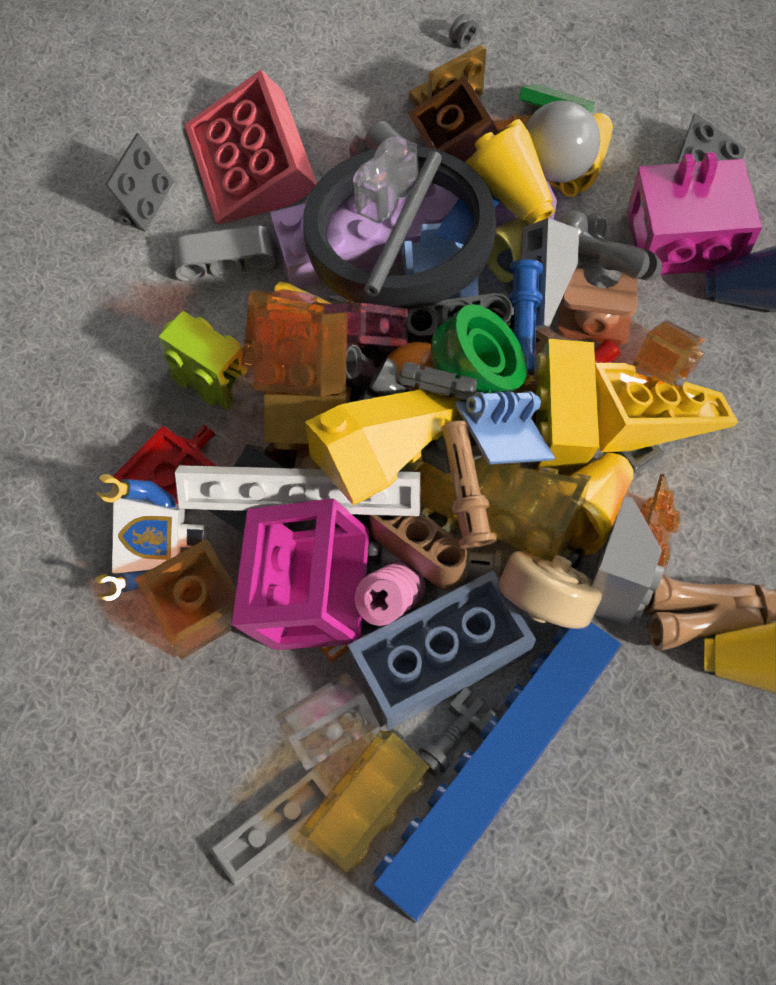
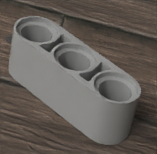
(222, 252)

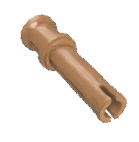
(469, 503)

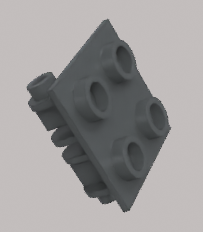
(705, 138)
(139, 184)

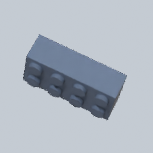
(440, 649)

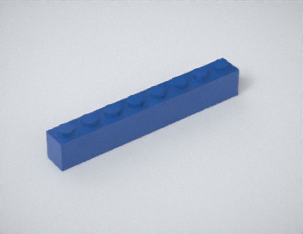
(494, 771)

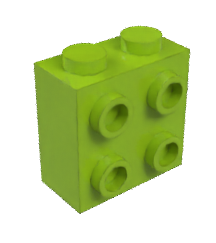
(202, 358)

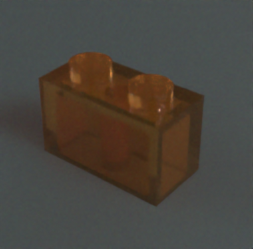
(670, 353)

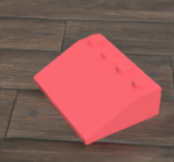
(250, 152)

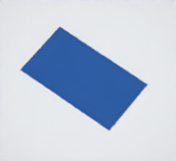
(458, 223)

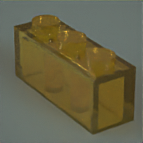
(364, 800)

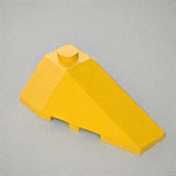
(646, 412)
(372, 439)

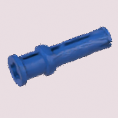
(525, 300)

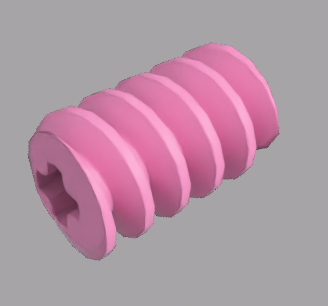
(389, 593)

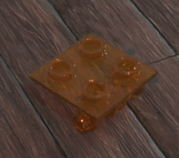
(662, 517)

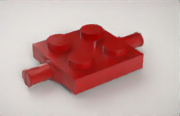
(162, 456)

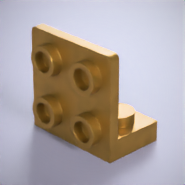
(468, 64)

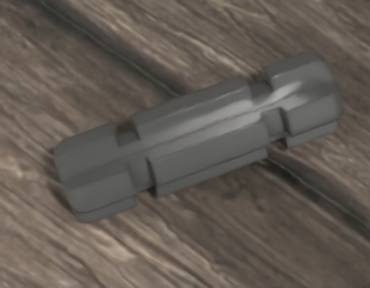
(437, 381)

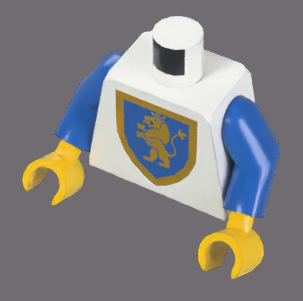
(145, 531)

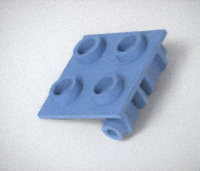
(504, 426)

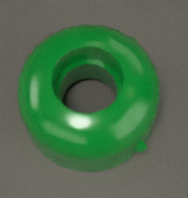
(479, 347)

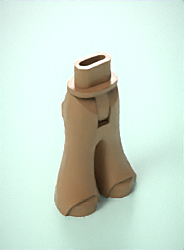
(728, 607)

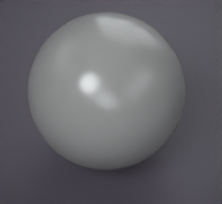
(564, 139)

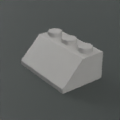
(627, 567)

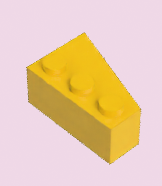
(567, 404)

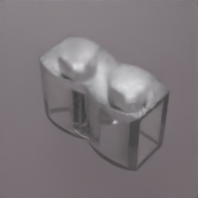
(386, 179)

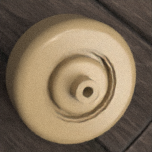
(549, 590)

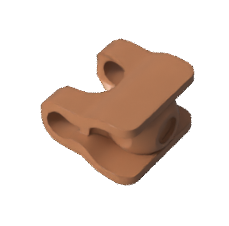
(597, 312)

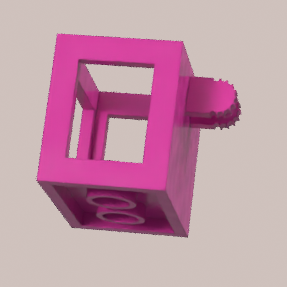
(694, 213)
(302, 583)

